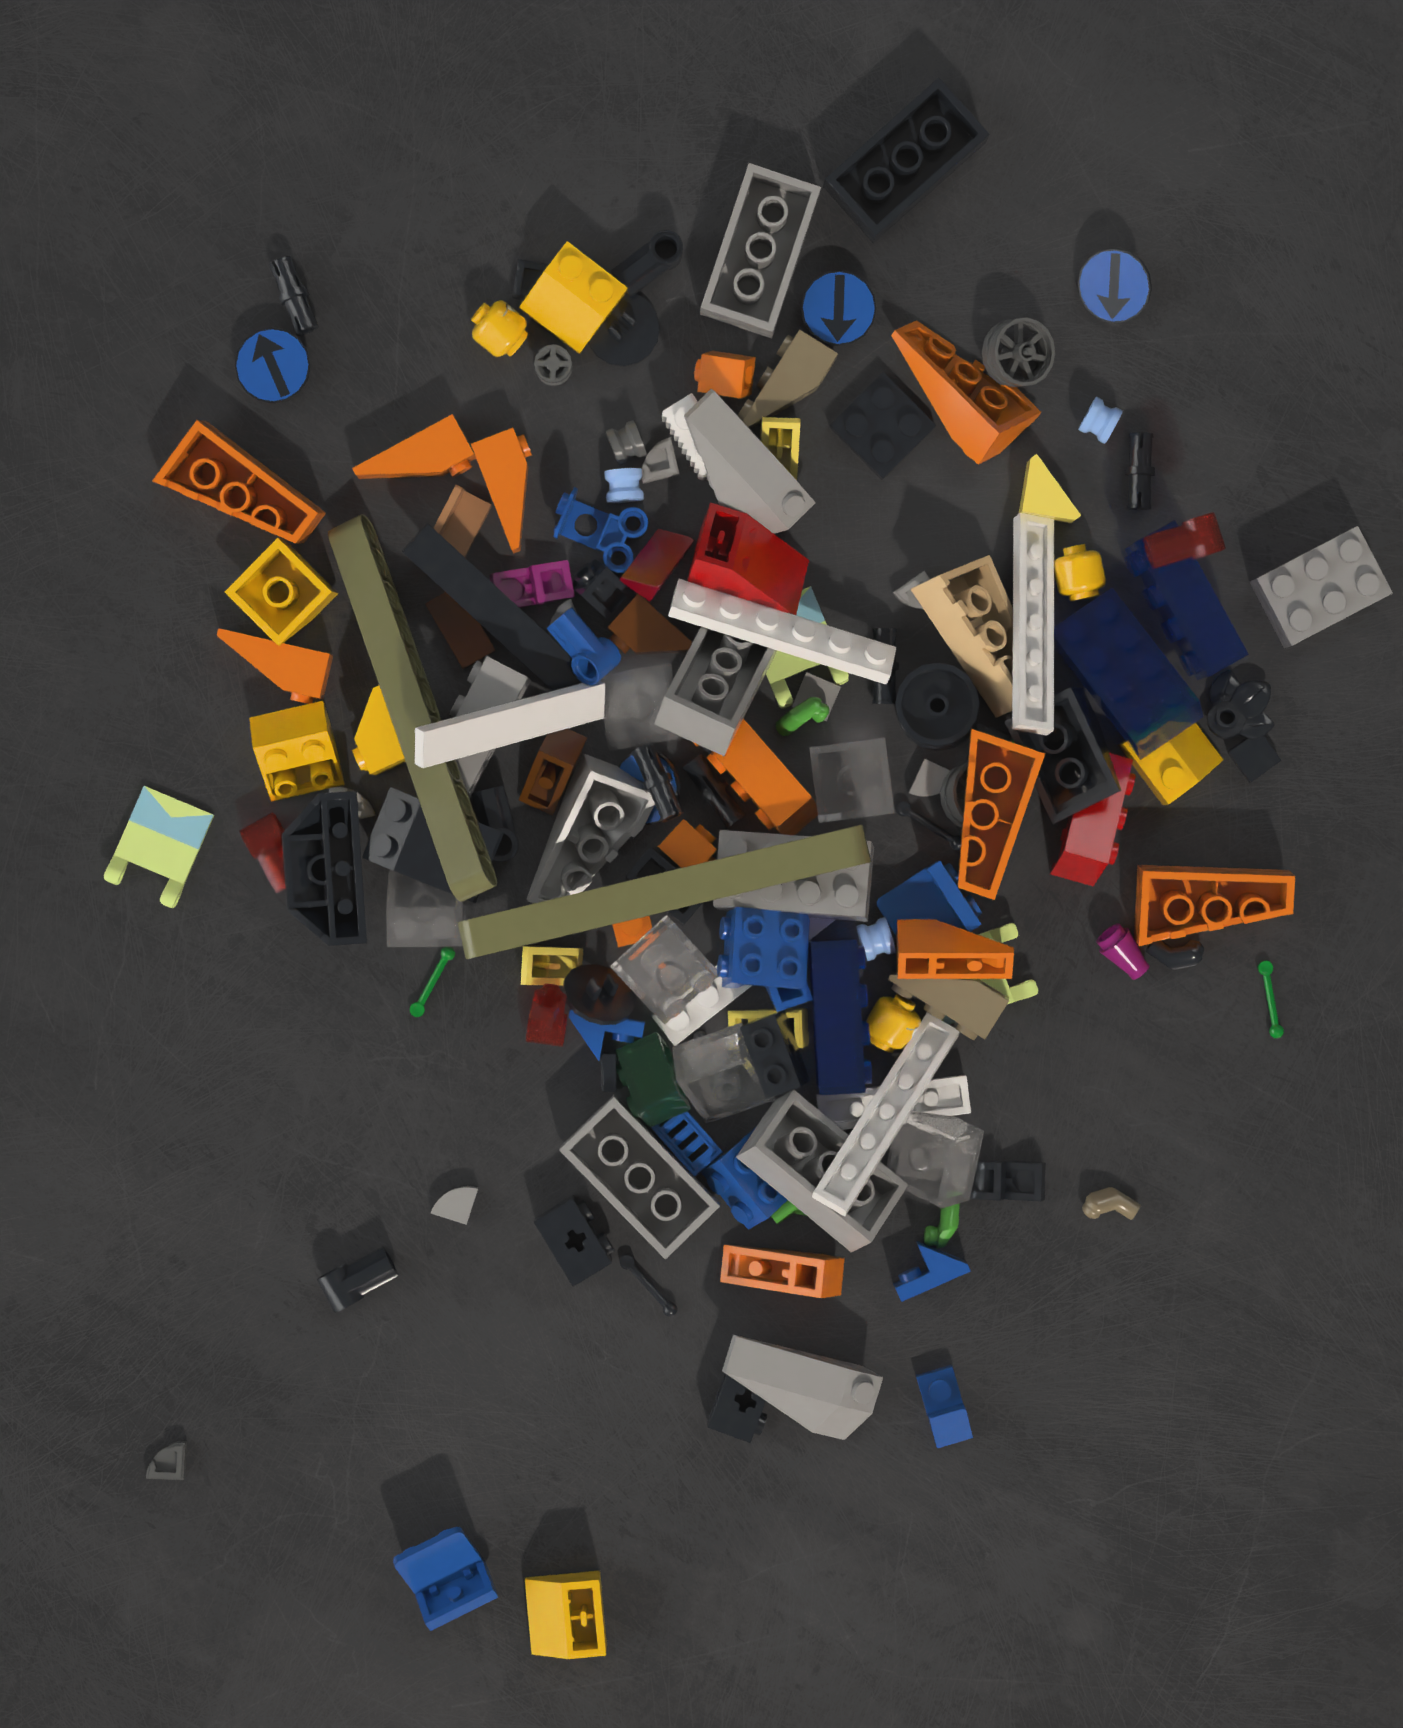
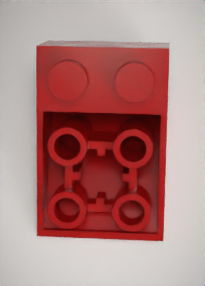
(747, 560)

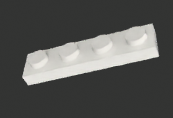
(942, 1096)

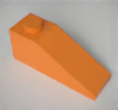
(428, 453)
(506, 474)
(288, 666)
(947, 952)
(783, 1270)

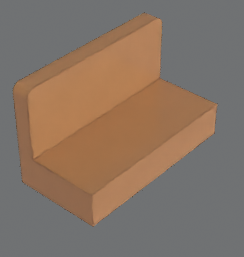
(462, 519)

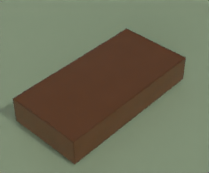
(460, 630)

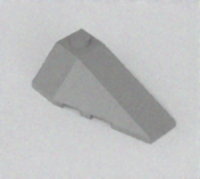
(593, 822)

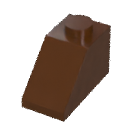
(646, 630)
(552, 770)

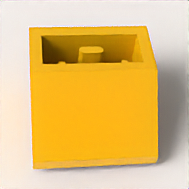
(296, 751)
(566, 1615)

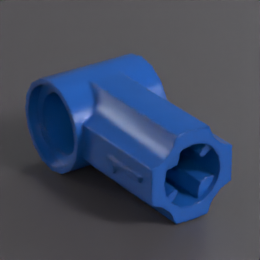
(591, 655)

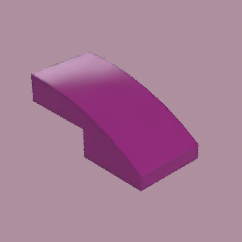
(536, 583)

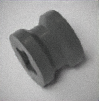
(553, 358)
(626, 442)

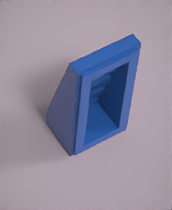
(704, 1159)

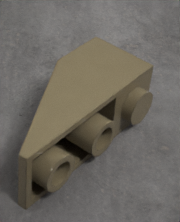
(794, 378)
(966, 1001)

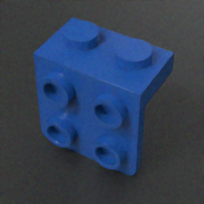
(930, 896)
(763, 948)
(741, 1188)
(446, 1577)

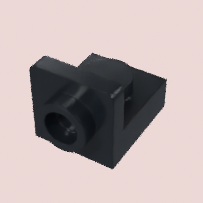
(602, 589)

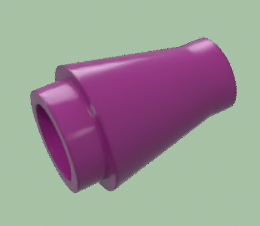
(1121, 949)

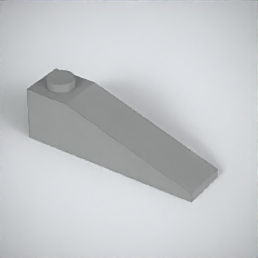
(742, 468)
(811, 1389)

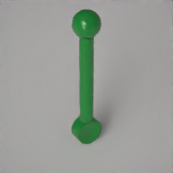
(1266, 968)
(417, 1008)

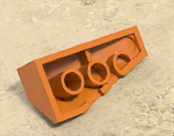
(971, 405)

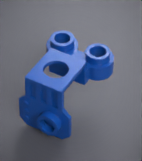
(610, 530)

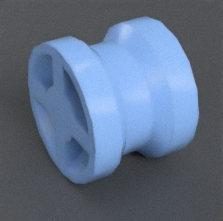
(1100, 420)
(624, 485)
(876, 939)

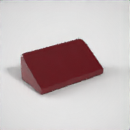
(656, 562)

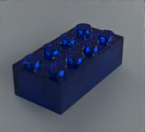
(1189, 611)
(1126, 673)
(837, 1016)

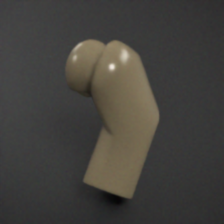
(1108, 1200)

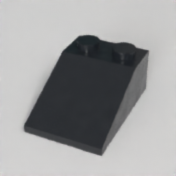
(1076, 757)
(406, 845)

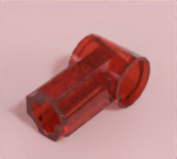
(1193, 539)
(265, 843)
(547, 1017)

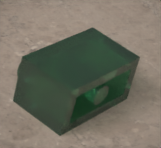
(651, 1079)

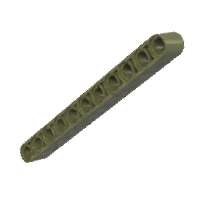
(411, 706)
(664, 892)

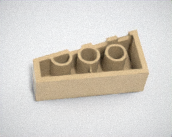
(977, 626)

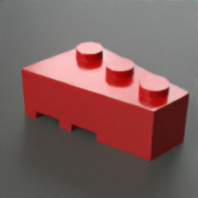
(1090, 833)

